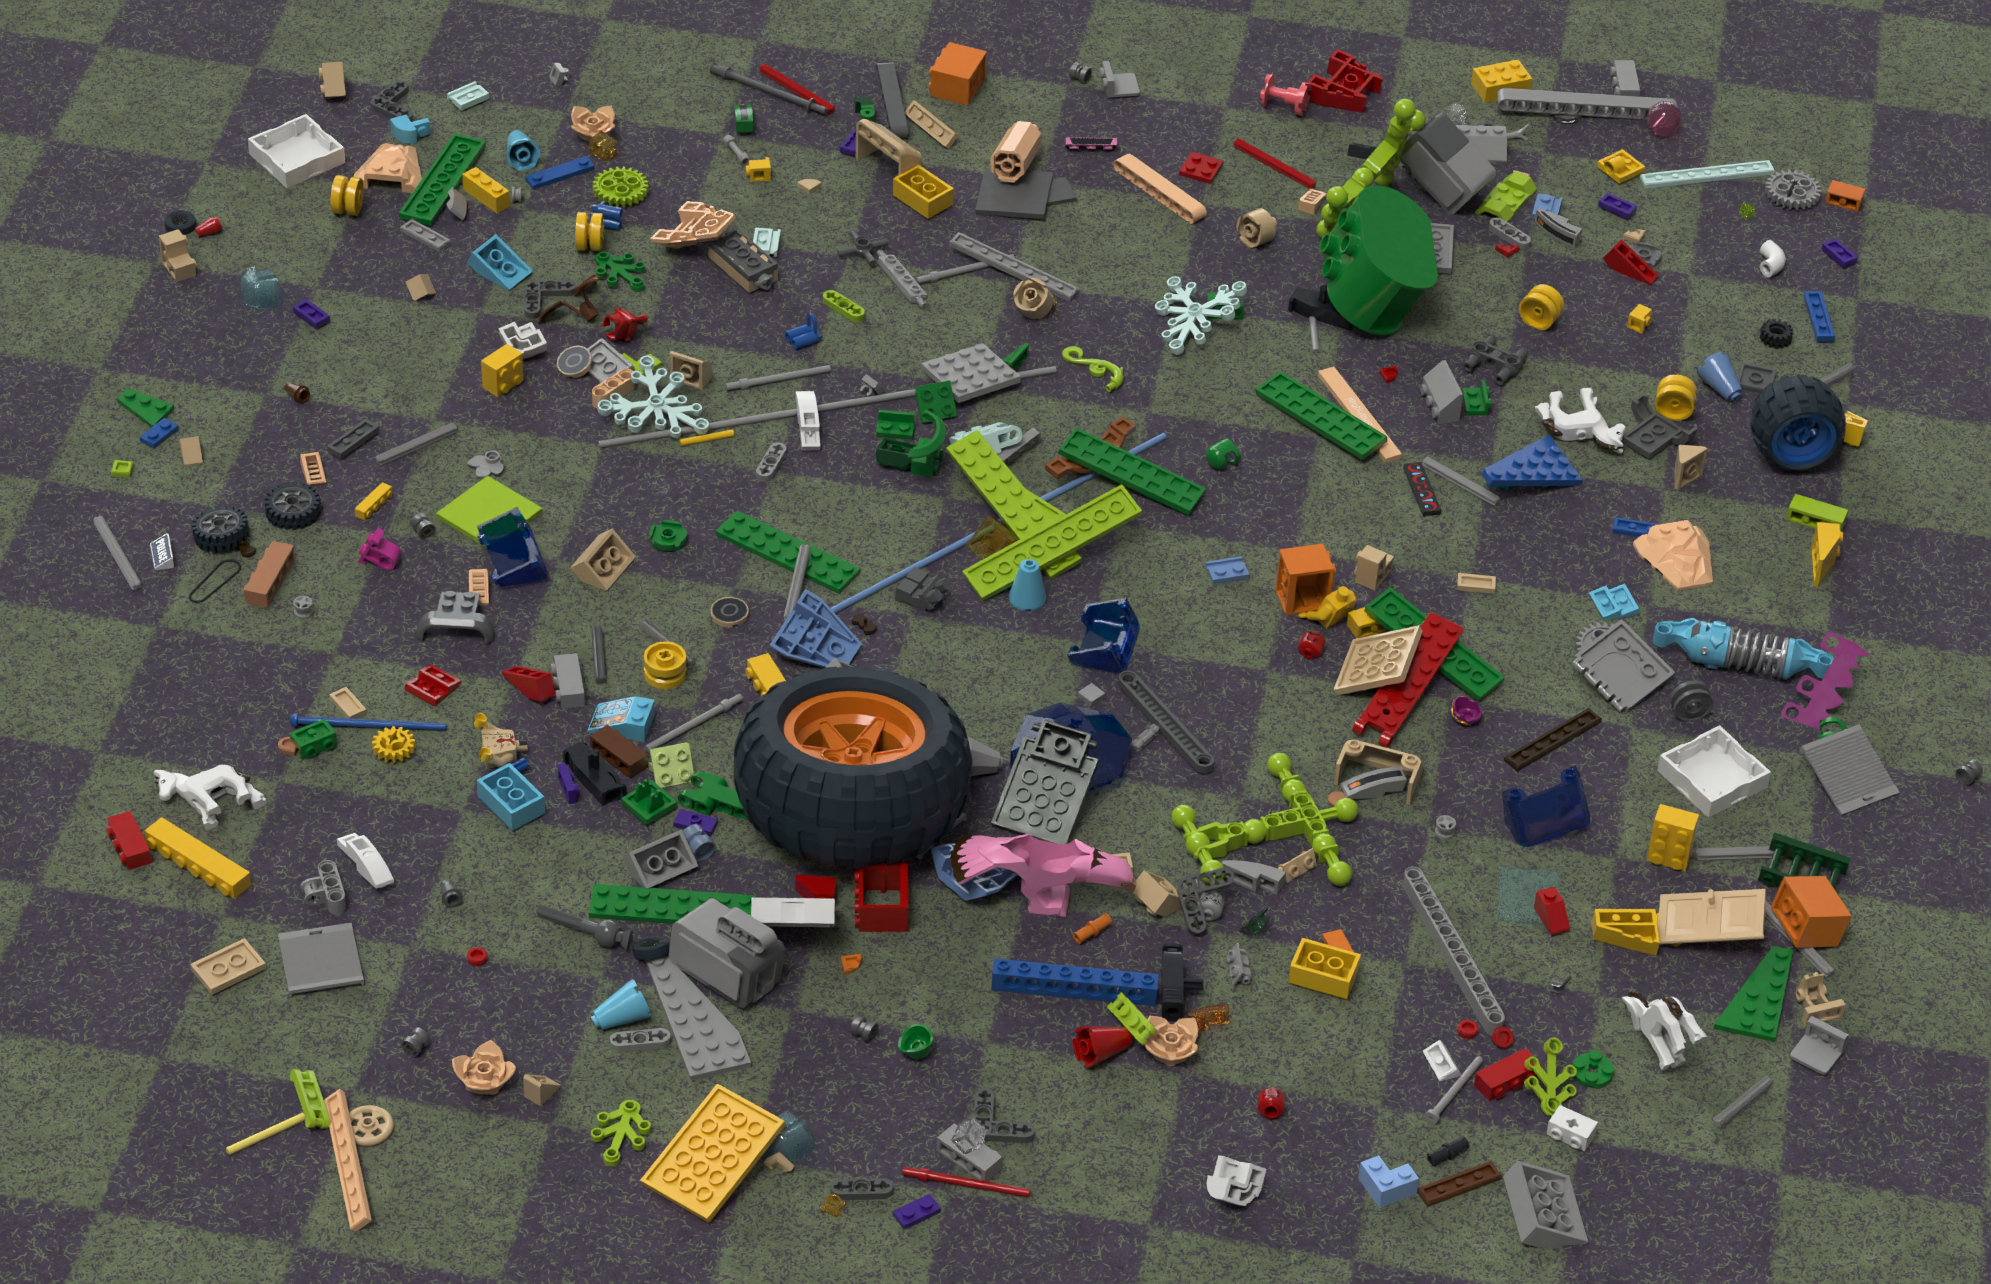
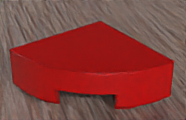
(1507, 250)
(1388, 373)

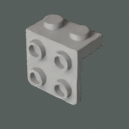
(1118, 84)
(1820, 1046)

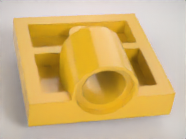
(1621, 166)

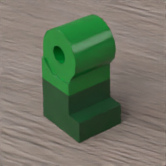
(865, 107)

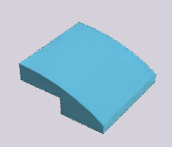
(1614, 602)

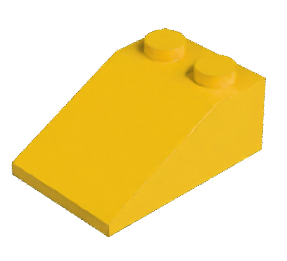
(1825, 549)

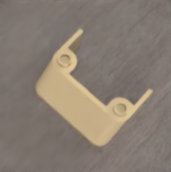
(874, 136)
(1380, 758)

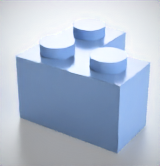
(1387, 1185)

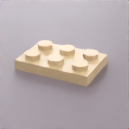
(228, 966)

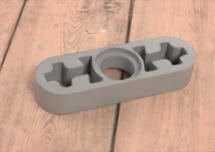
(1501, 227)
(770, 456)
(645, 1034)

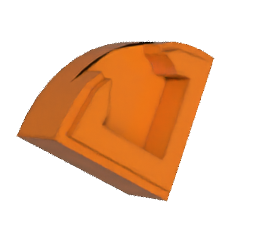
(850, 963)

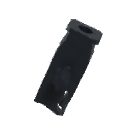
(1317, 305)
(594, 773)
(1173, 982)

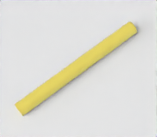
(265, 1133)

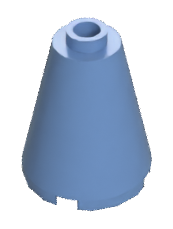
(1721, 376)

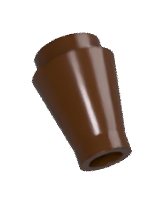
(299, 392)

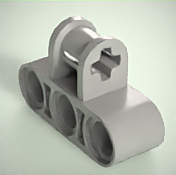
(326, 888)

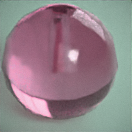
(1664, 118)

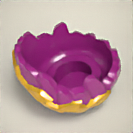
(1466, 711)

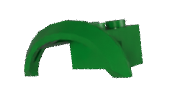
(928, 451)

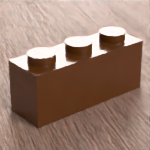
(619, 751)

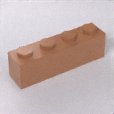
(269, 574)

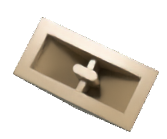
(190, 451)
(539, 1088)

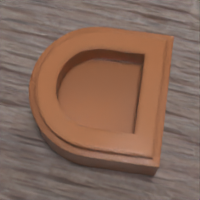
(287, 747)

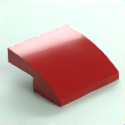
(432, 685)

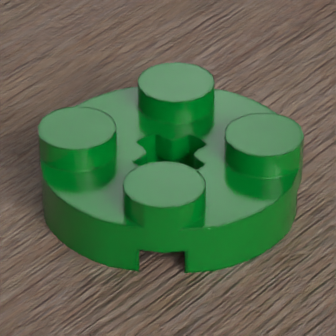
(660, 540)
(1597, 1061)

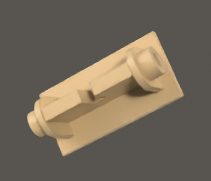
(1299, 865)

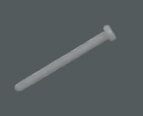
(1433, 1115)

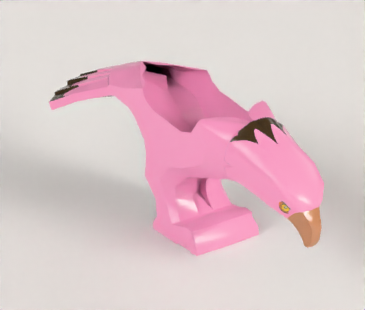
(1042, 866)

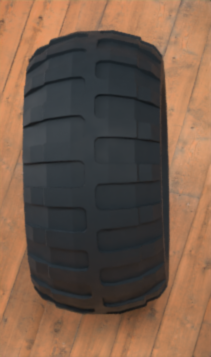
(852, 766)

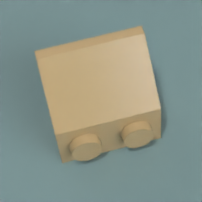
(1157, 894)

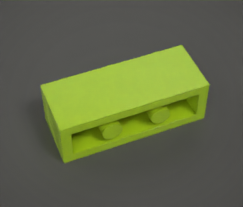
(1810, 511)

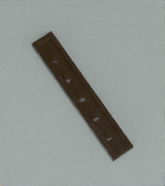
(1552, 739)

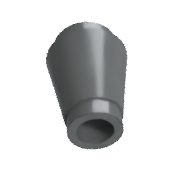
(450, 893)

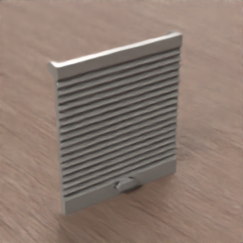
(1849, 769)
(320, 959)

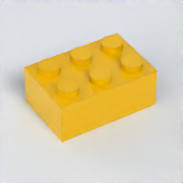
(1492, 78)
(923, 191)
(1672, 837)
(1324, 968)

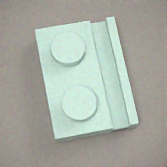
(468, 96)
(767, 240)

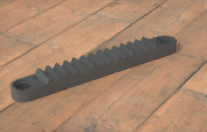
(1169, 724)

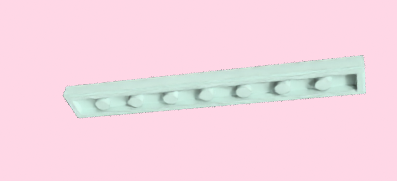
(1707, 174)

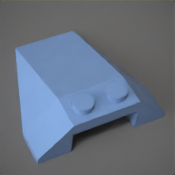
(815, 634)
(979, 886)

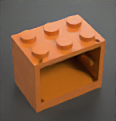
(958, 73)
(1304, 578)
(1811, 911)

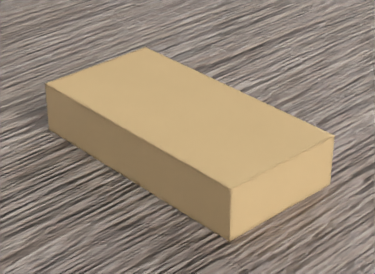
(1476, 583)
(347, 703)

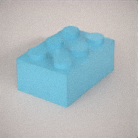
(511, 796)

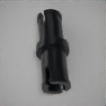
(1448, 1150)

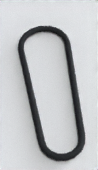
(228, 560)

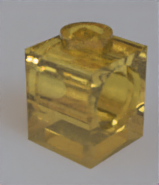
(602, 146)

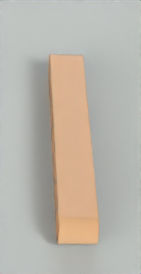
(1160, 188)

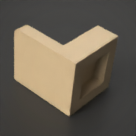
(420, 286)

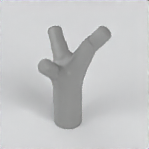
(1518, 134)

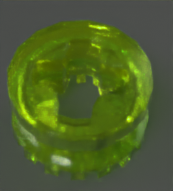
(1750, 210)

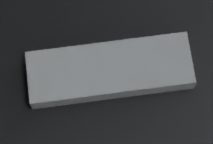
(425, 235)

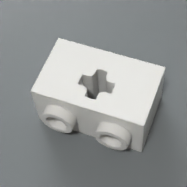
(1572, 1128)

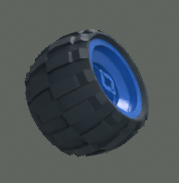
(1798, 423)

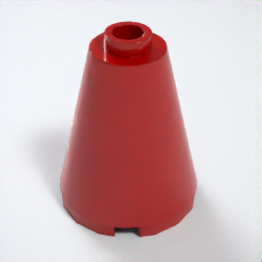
(1099, 1043)

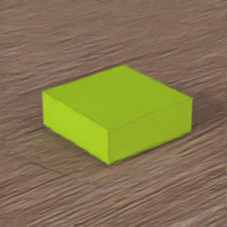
(122, 468)

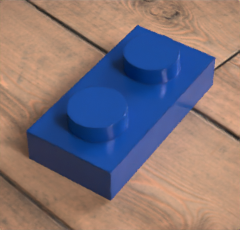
(159, 433)

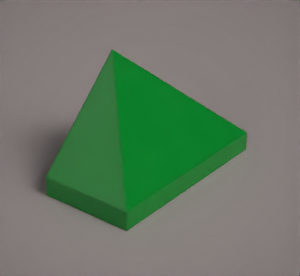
(1017, 357)

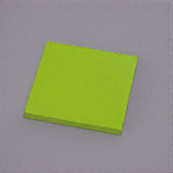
(483, 503)

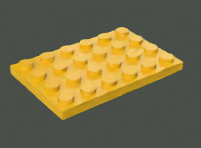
(713, 1153)

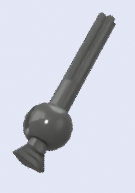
(606, 932)

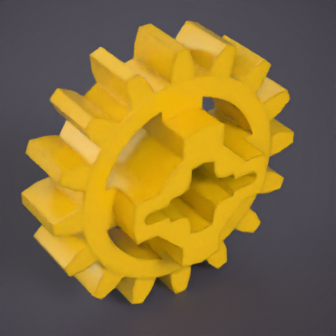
(393, 744)

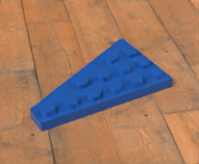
(1534, 465)

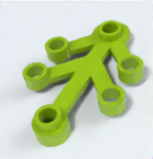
(1549, 1079)
(628, 1110)

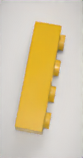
(373, 501)

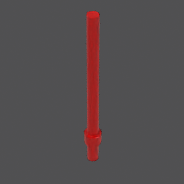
(924, 1175)

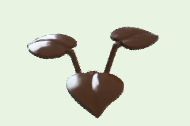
(586, 308)

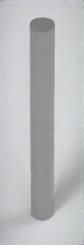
(1314, 334)

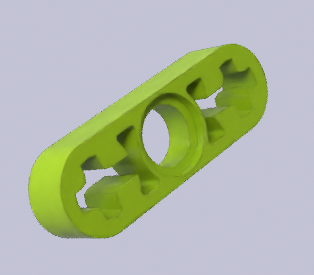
(835, 300)

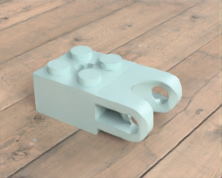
(995, 434)

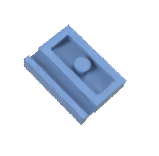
(1547, 203)
(1227, 570)

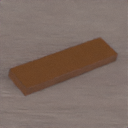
(1459, 1183)

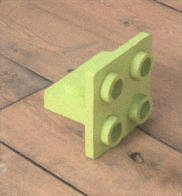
(671, 764)

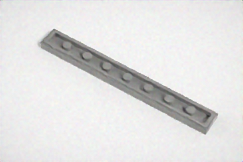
(1011, 265)

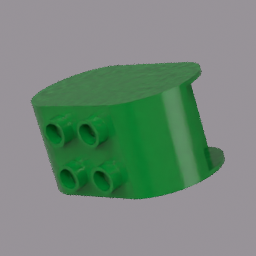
(1379, 259)

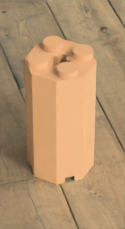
(1016, 151)

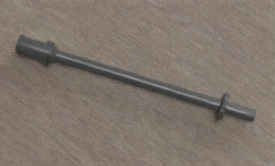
(726, 73)

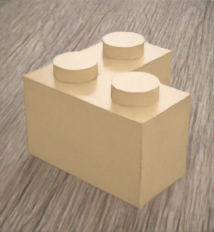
(332, 79)
(176, 256)
(1372, 567)

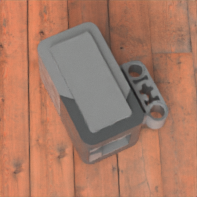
(1445, 163)
(727, 952)

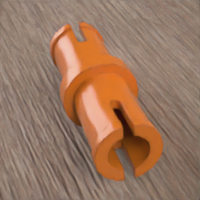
(1092, 928)

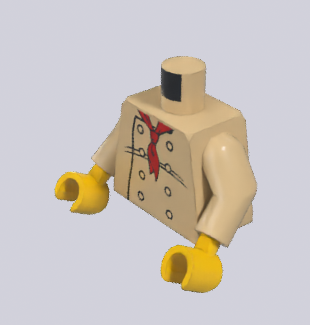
(497, 744)

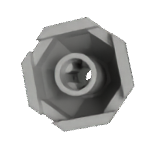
(984, 758)

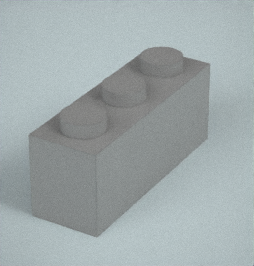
(1625, 78)
(568, 681)
(981, 1163)

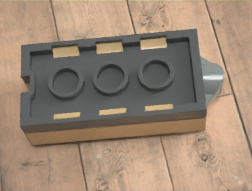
(743, 260)

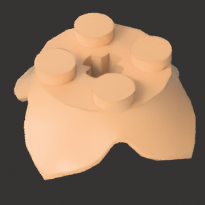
(589, 124)
(1173, 1041)
(485, 1070)

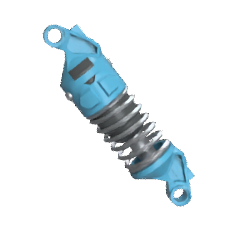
(1721, 646)

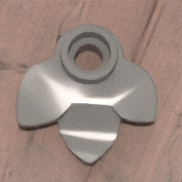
(487, 464)

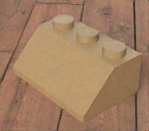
(603, 560)

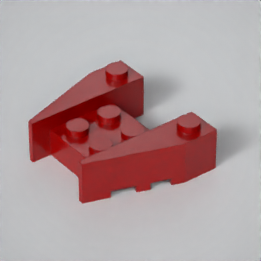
(1347, 86)

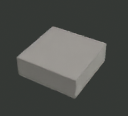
(1091, 694)

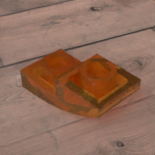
(1210, 1015)

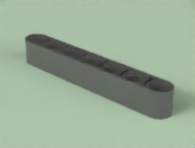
(892, 99)

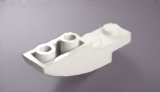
(808, 420)
(367, 859)

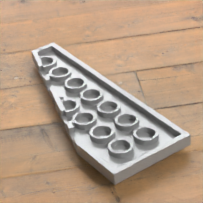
(700, 1030)

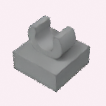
(558, 74)
(871, 385)

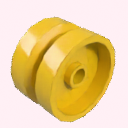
(347, 195)
(592, 231)
(1541, 307)
(1675, 397)
(665, 665)

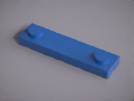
(559, 172)
(1819, 316)

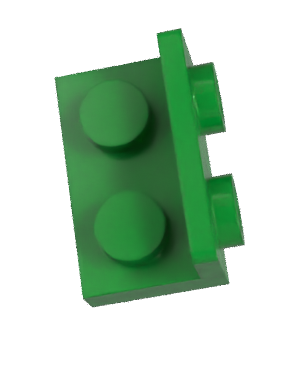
(1476, 400)
(895, 424)
(314, 738)

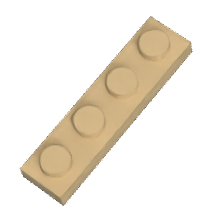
(931, 124)

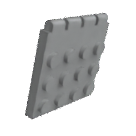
(1622, 666)

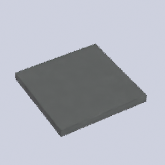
(1021, 199)

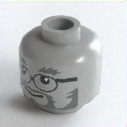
(1212, 905)

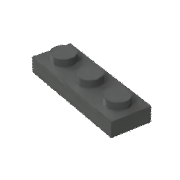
(353, 438)

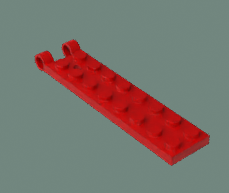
(1399, 699)

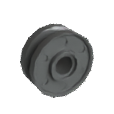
(1691, 700)

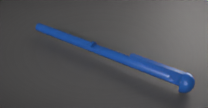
(295, 720)

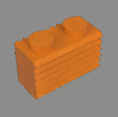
(1845, 195)

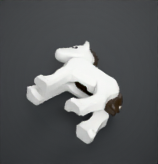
(1580, 425)
(207, 786)
(1661, 1025)

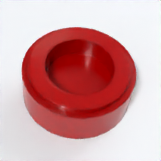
(477, 956)
(1467, 1029)
(1502, 1037)

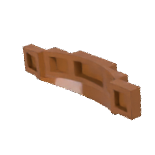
(1115, 435)

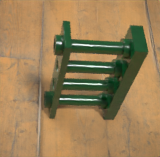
(1800, 852)

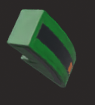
(743, 117)

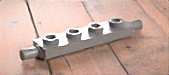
(902, 278)

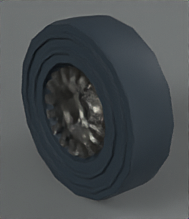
(180, 220)
(650, 948)

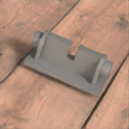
(1239, 965)

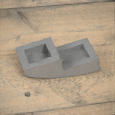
(457, 203)

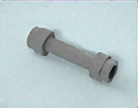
(742, 157)

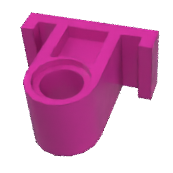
(379, 551)

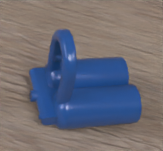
(611, 215)
(805, 334)

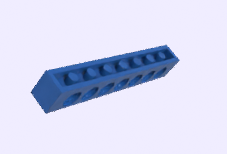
(1073, 981)

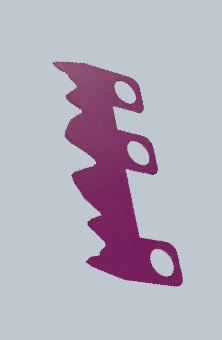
(1824, 694)

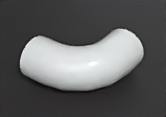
(1775, 259)

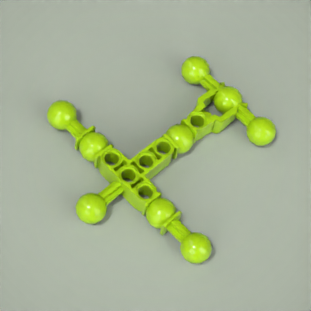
(1378, 166)
(1301, 819)

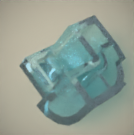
(259, 289)
(794, 1140)

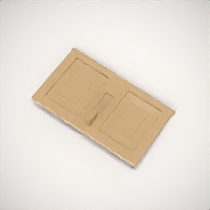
(1712, 916)

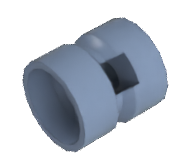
(699, 842)

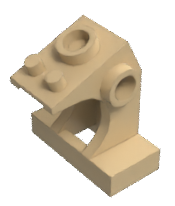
(1813, 989)

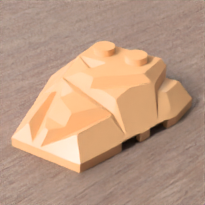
(392, 164)
(697, 225)
(1678, 553)

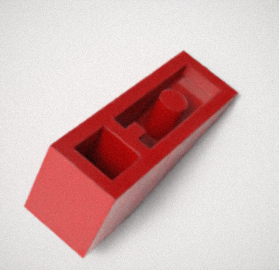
(1627, 262)
(531, 682)

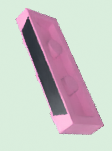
(1091, 143)

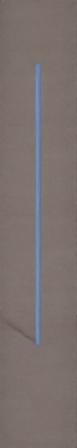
(962, 542)

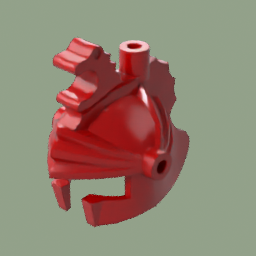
(625, 324)

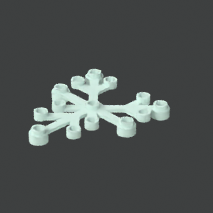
(1195, 311)
(655, 403)

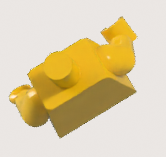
(1333, 607)

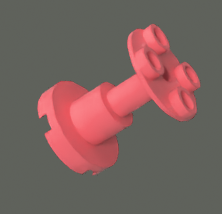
(1291, 96)

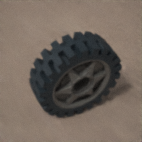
(292, 506)
(220, 528)

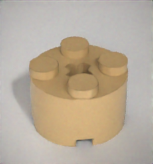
(1256, 227)
(1033, 298)

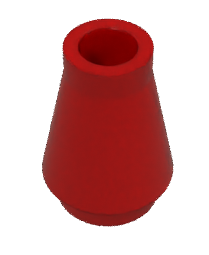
(209, 227)

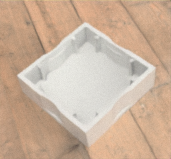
(296, 151)
(1714, 771)
(794, 912)

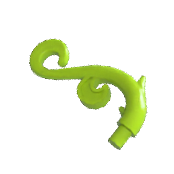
(1097, 367)

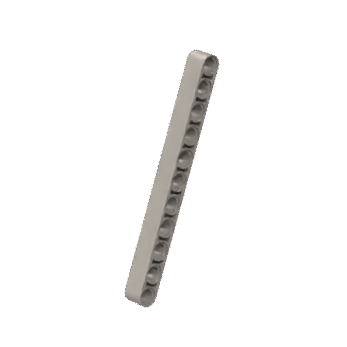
(1576, 103)
(1453, 950)

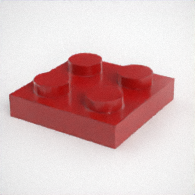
(1201, 167)

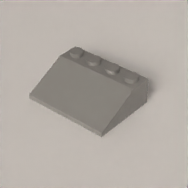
(1544, 1206)

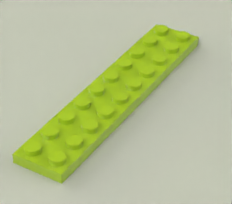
(1004, 493)
(1053, 541)

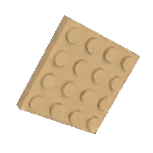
(1378, 660)

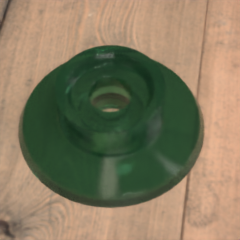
(1256, 922)

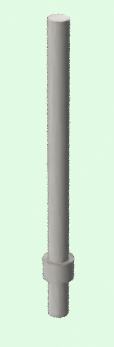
(935, 276)
(744, 383)
(723, 706)

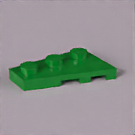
(144, 406)

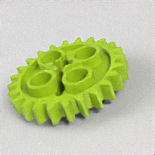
(620, 186)

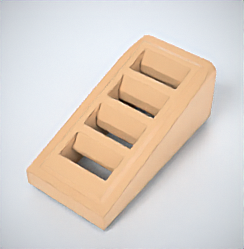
(1311, 201)
(311, 458)
(479, 584)

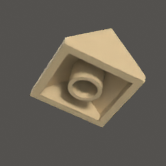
(1689, 464)

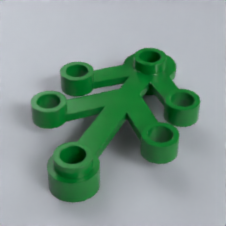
(606, 259)

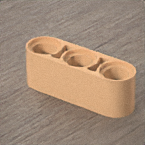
(617, 383)

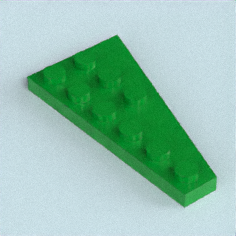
(1759, 1002)

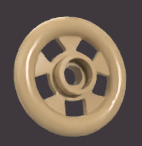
(377, 1113)

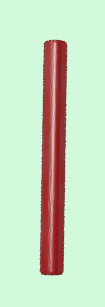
(794, 87)
(1274, 163)

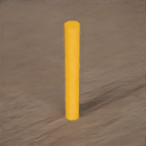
(707, 437)

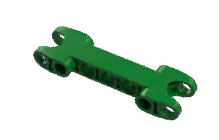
(712, 795)

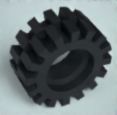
(1769, 338)

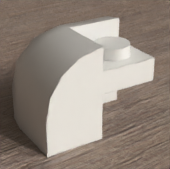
(524, 339)
(1235, 1181)

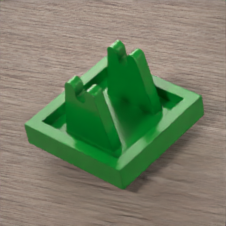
(936, 399)
(648, 802)

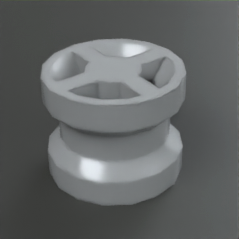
(303, 607)
(1445, 827)

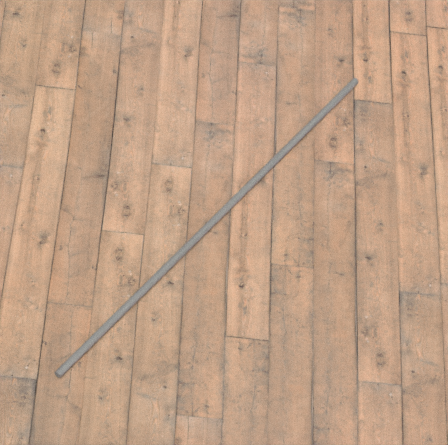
(790, 413)

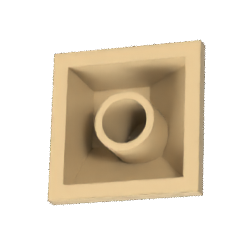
(695, 371)

